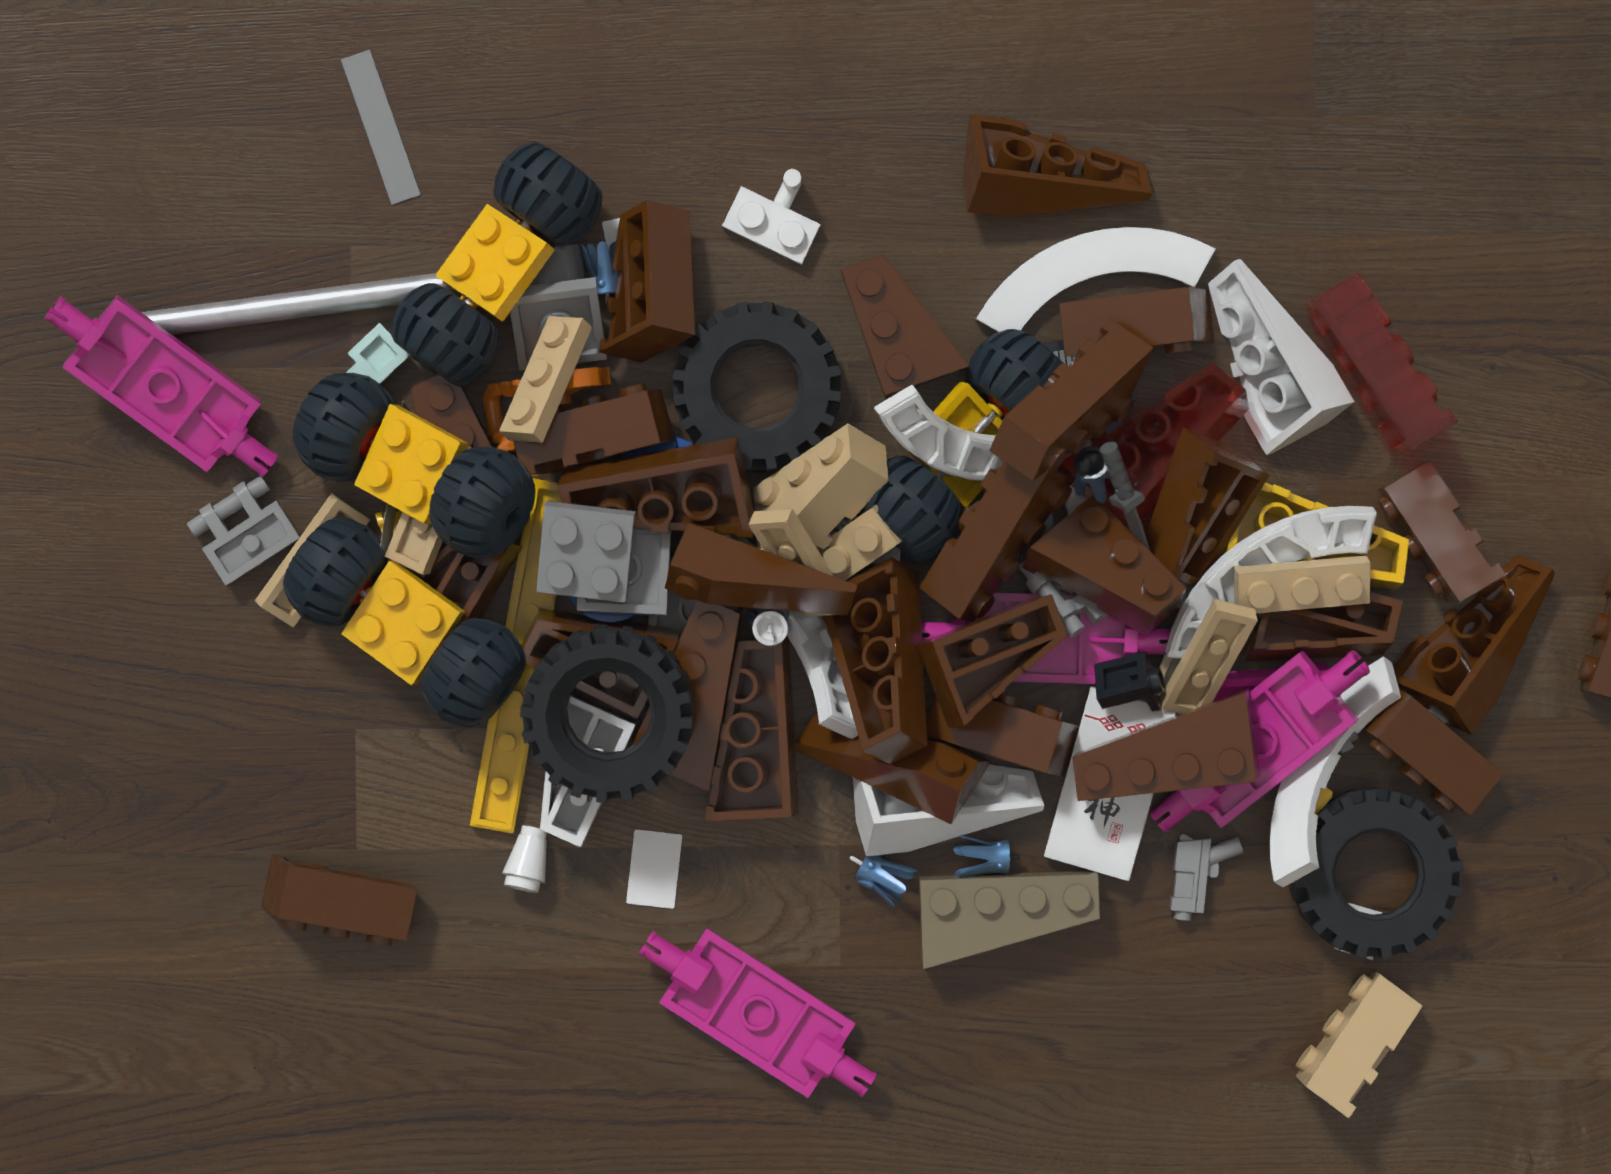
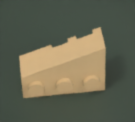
(827, 482)
(1357, 1041)

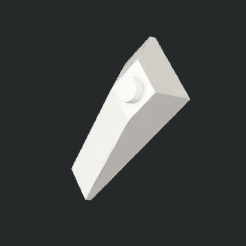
(1284, 372)
(897, 827)

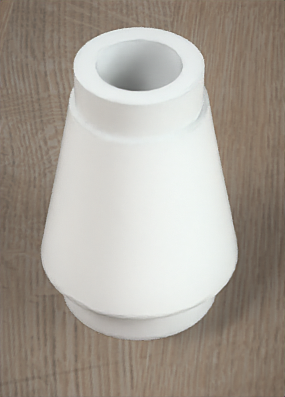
(527, 861)

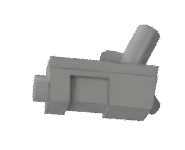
(1192, 864)

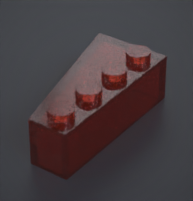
(1379, 365)
(1203, 403)

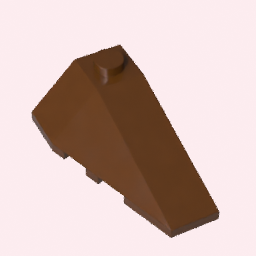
(1028, 174)
(737, 574)
(1469, 657)
(931, 779)

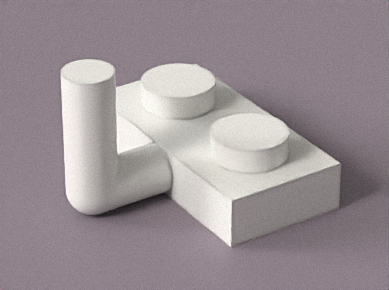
(772, 222)

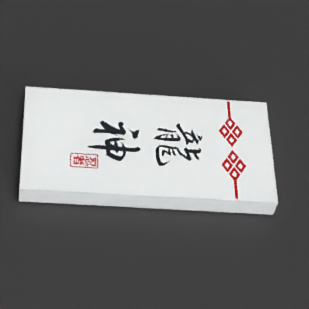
(1105, 831)

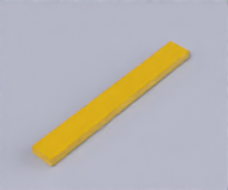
(504, 748)

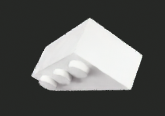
(600, 730)

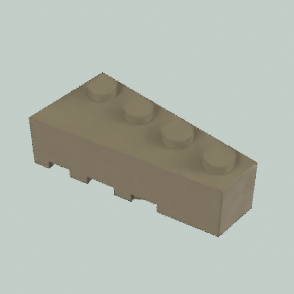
(1000, 909)

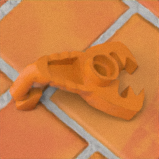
(580, 379)

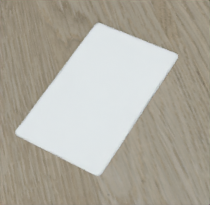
(654, 869)

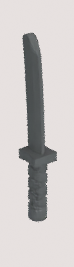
(1125, 496)

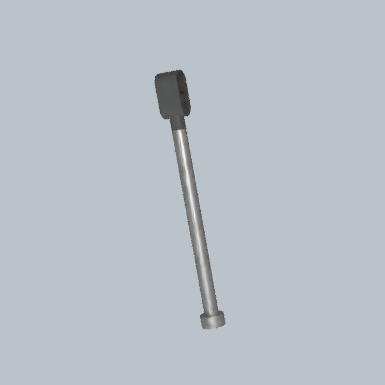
(563, 265)

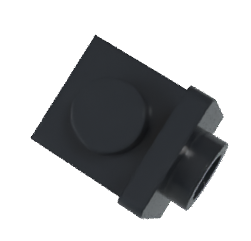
(1129, 680)

